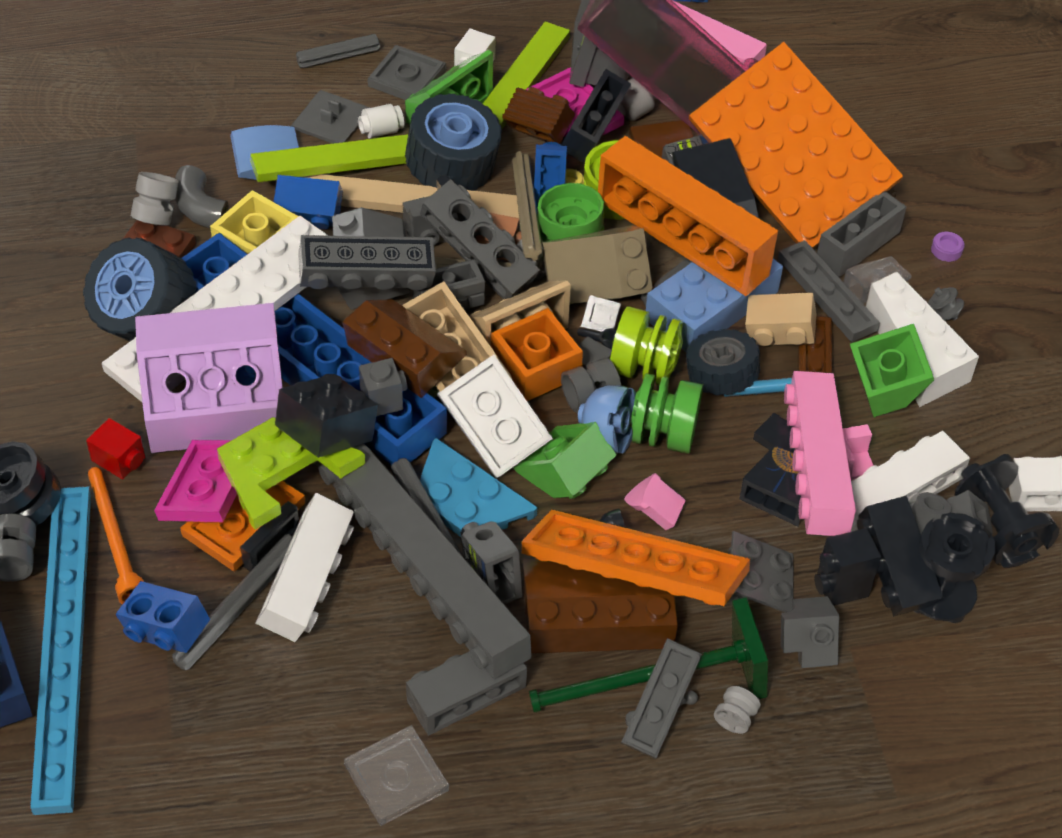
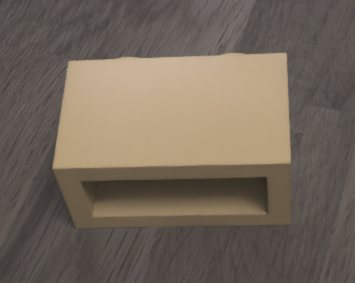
(781, 318)

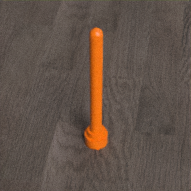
(127, 578)

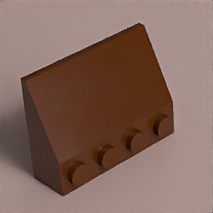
(592, 613)

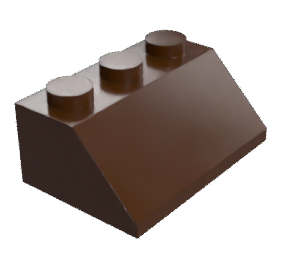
(391, 331)

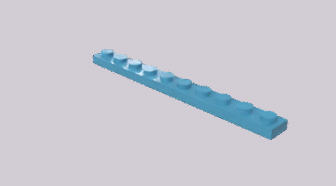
(61, 655)

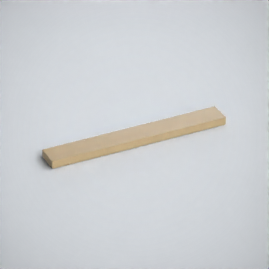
(390, 195)

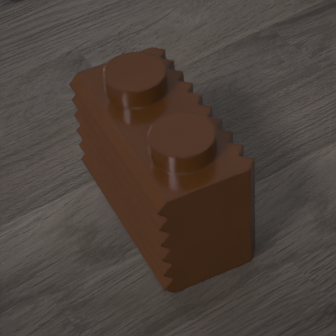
(538, 114)

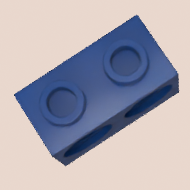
(162, 617)

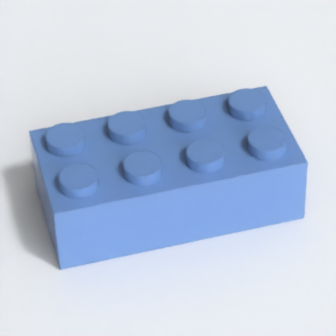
(703, 300)

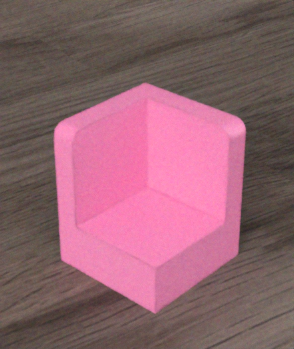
(857, 444)

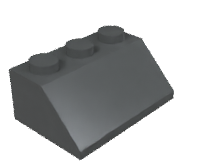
(368, 223)

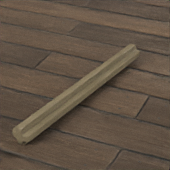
(527, 206)

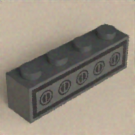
(366, 262)

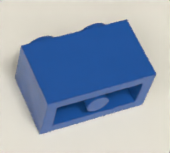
(310, 198)

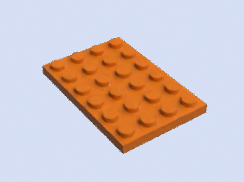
(796, 145)

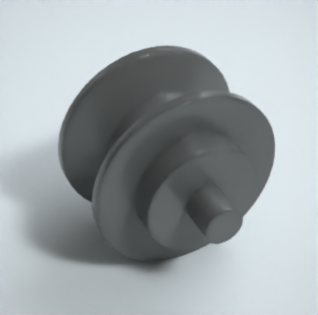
(946, 303)

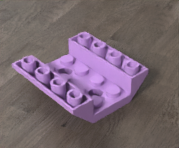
(207, 351)

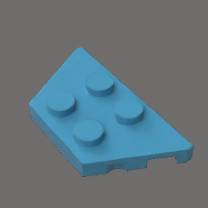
(468, 493)

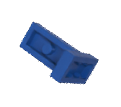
(549, 167)

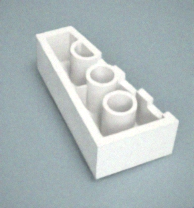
(949, 357)

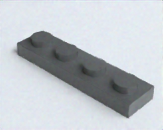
(828, 291)

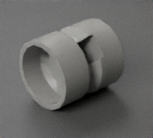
(154, 198)

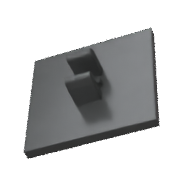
(329, 118)

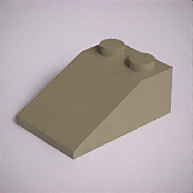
(600, 263)

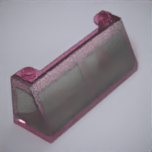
(663, 51)

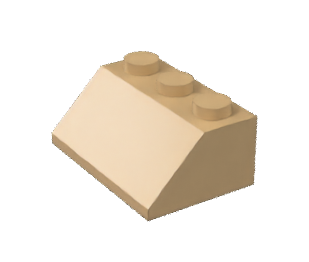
(549, 295)

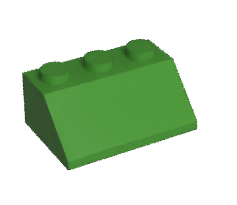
(469, 78)

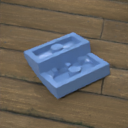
(257, 140)

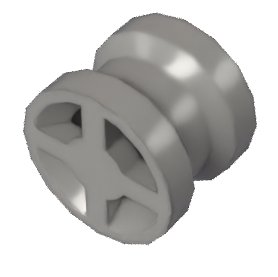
(737, 709)

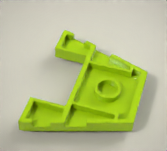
(268, 457)

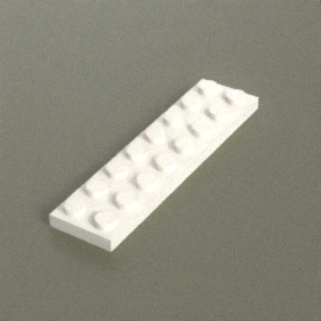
(260, 277)

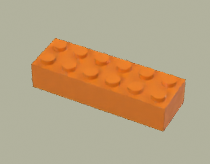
(687, 215)

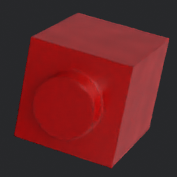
(116, 448)

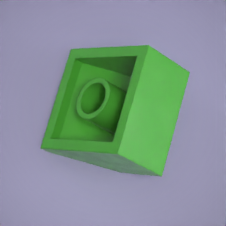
(892, 369)
(568, 460)

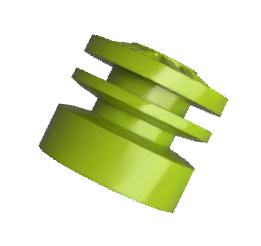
(646, 346)

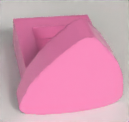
(656, 501)

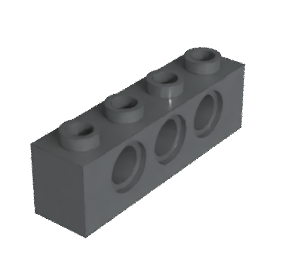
(460, 236)

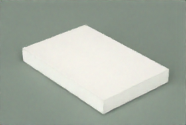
(494, 416)

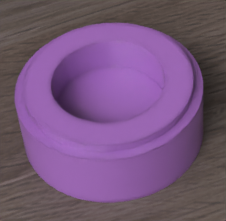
(947, 246)

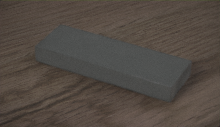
(661, 698)

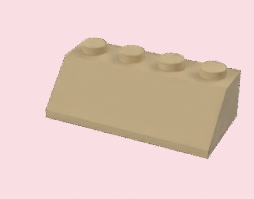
(445, 314)

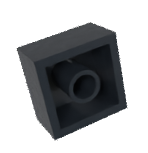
(326, 415)

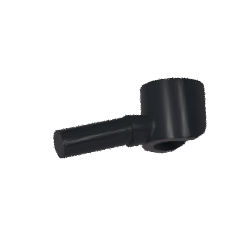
(605, 337)

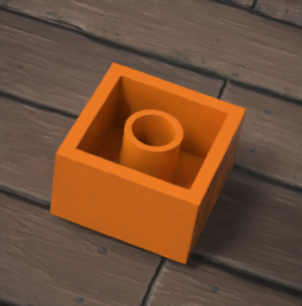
(536, 352)

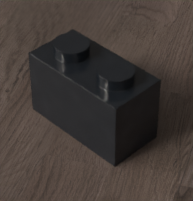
(847, 567)

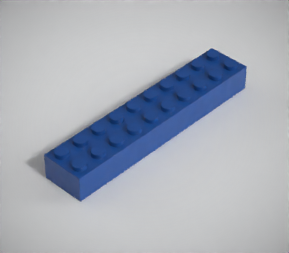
(316, 346)

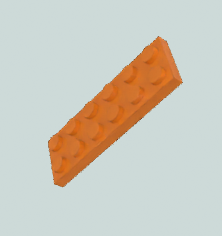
(636, 557)

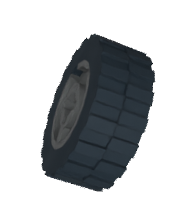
(723, 361)

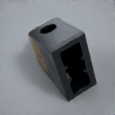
(772, 486)

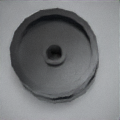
(26, 483)

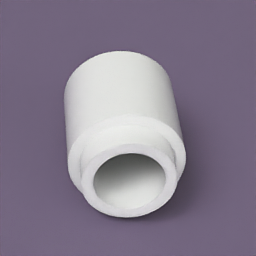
(381, 120)

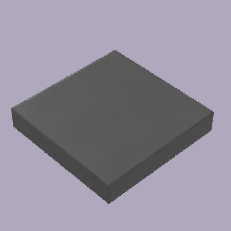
(405, 72)

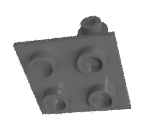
(769, 573)

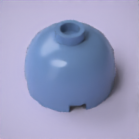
(612, 411)

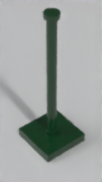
(745, 649)

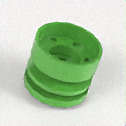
(570, 211)
(666, 413)

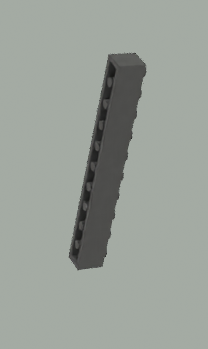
(432, 565)

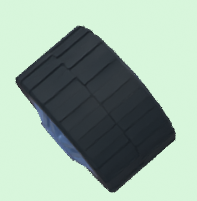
(453, 139)
(134, 281)

